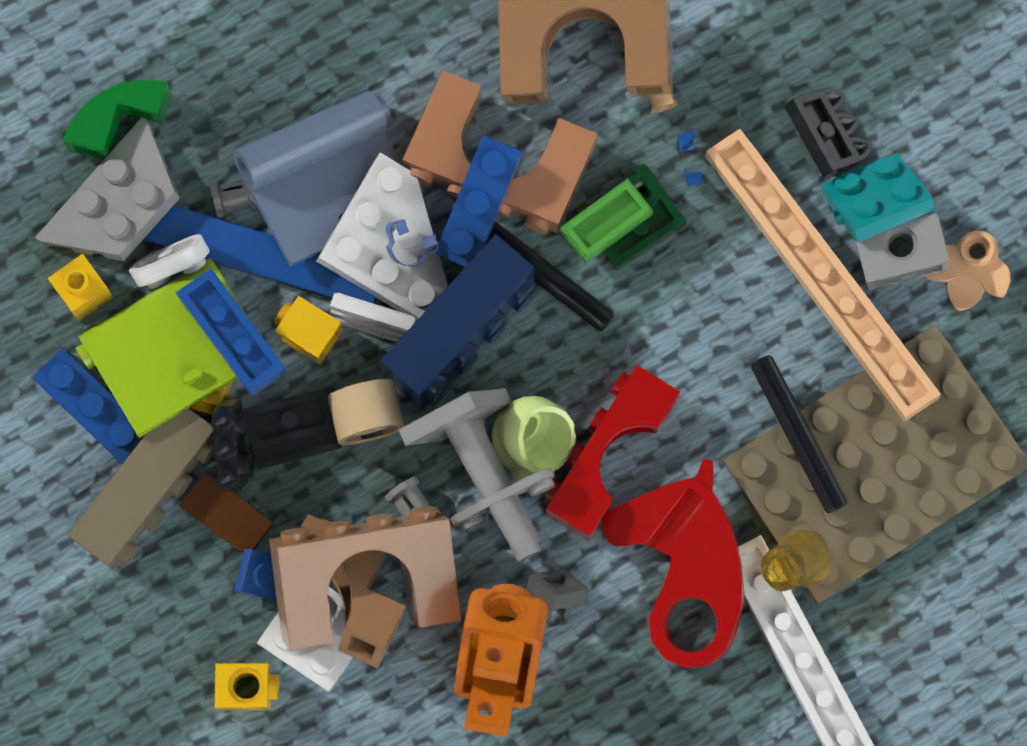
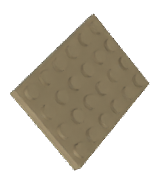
(894, 472)

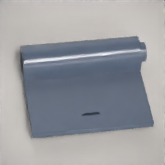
(312, 171)

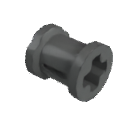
(231, 197)

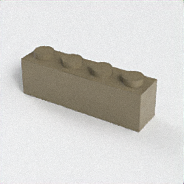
(143, 487)

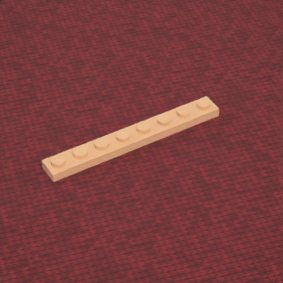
(822, 275)

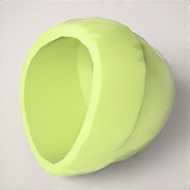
(533, 436)

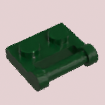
(659, 226)

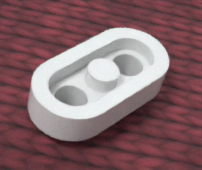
(157, 267)

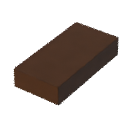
(226, 514)

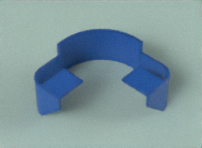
(684, 143)
(403, 229)

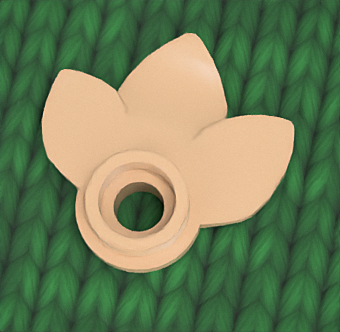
(971, 276)

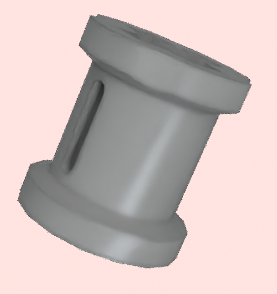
(407, 497)

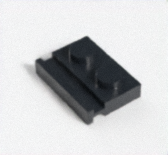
(292, 429)

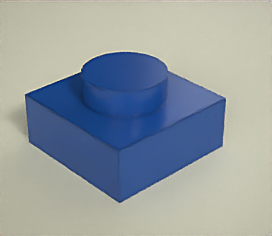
(256, 576)

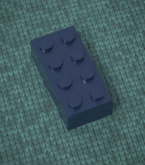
(459, 322)

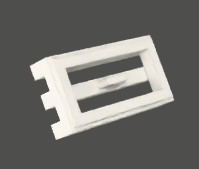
(370, 317)

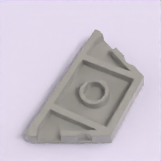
(116, 201)

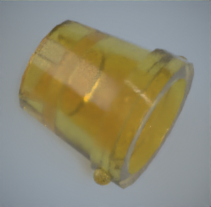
(796, 561)

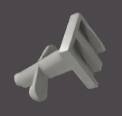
(465, 427)

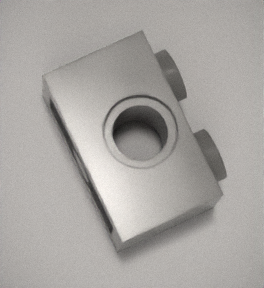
(927, 257)

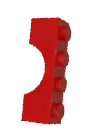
(639, 406)

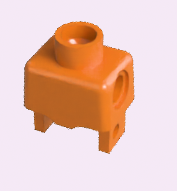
(503, 627)

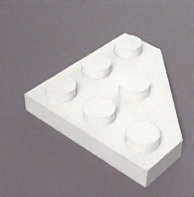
(360, 241)

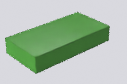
(606, 221)

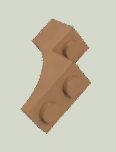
(369, 616)

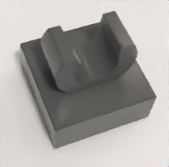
(558, 590)

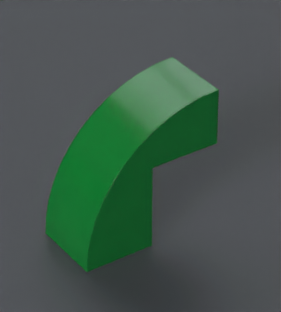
(97, 122)

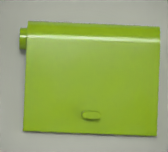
(156, 356)

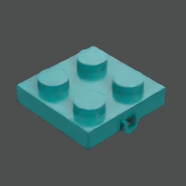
(877, 197)

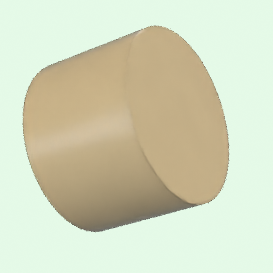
(365, 410)

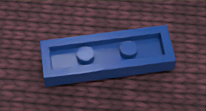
(479, 200)
(231, 332)
(88, 404)

